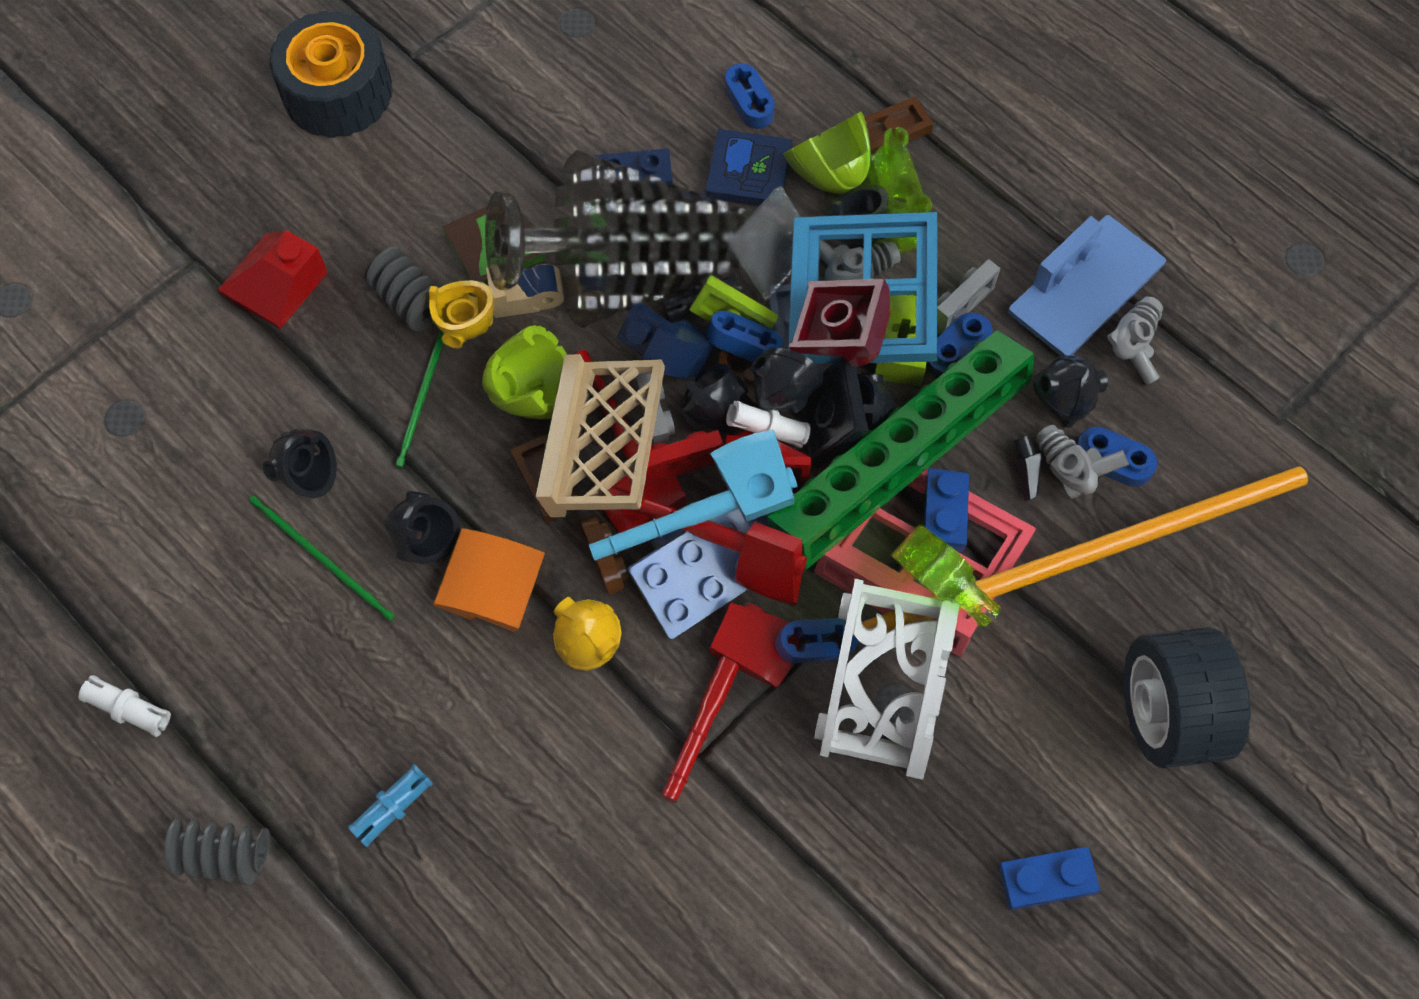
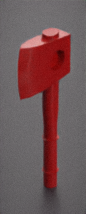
(664, 491)
(768, 558)
(742, 644)

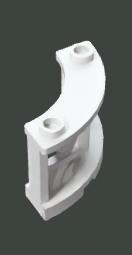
(912, 738)

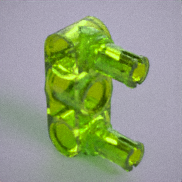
(894, 171)
(944, 573)

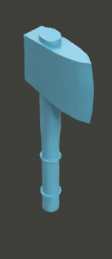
(755, 485)

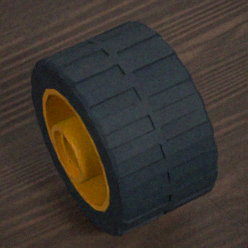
(331, 73)

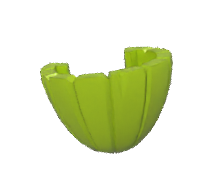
(836, 158)
(525, 374)

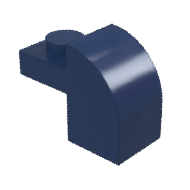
(677, 344)

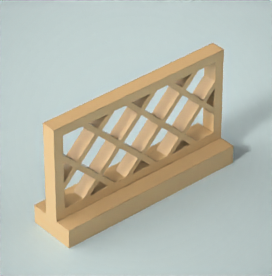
(567, 437)

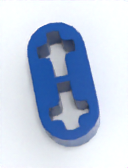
(743, 99)
(741, 335)
(816, 631)

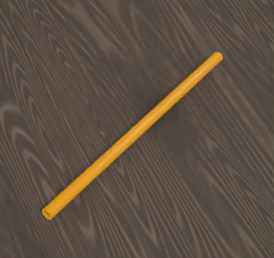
(1124, 539)

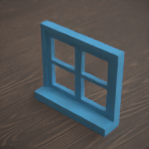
(805, 268)

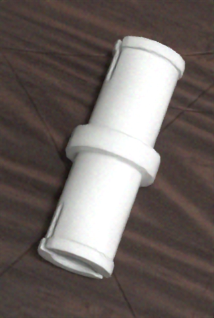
(760, 420)
(124, 705)

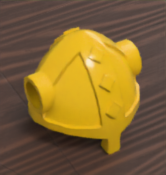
(459, 313)
(586, 633)

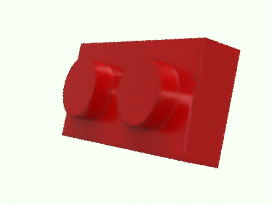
(682, 456)

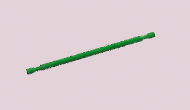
(420, 400)
(321, 558)

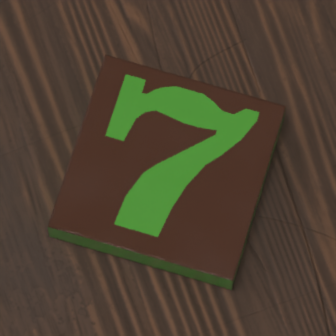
(468, 243)

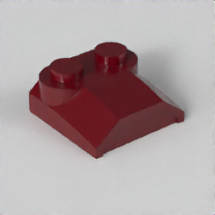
(844, 319)

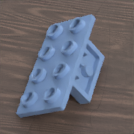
(1085, 284)
(689, 575)

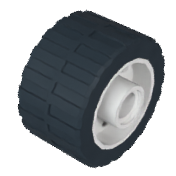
(1186, 697)

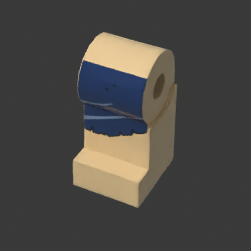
(537, 290)

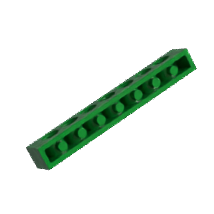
(904, 445)

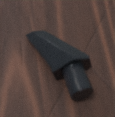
(1028, 467)

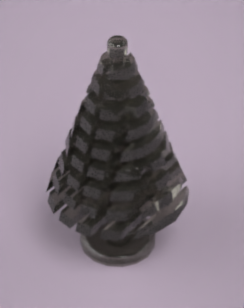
(658, 238)

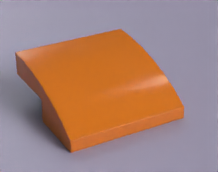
(489, 579)

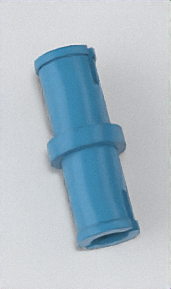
(390, 805)

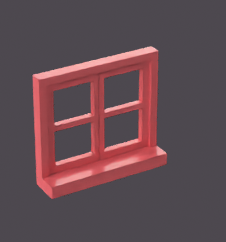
(847, 563)

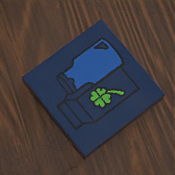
(746, 167)

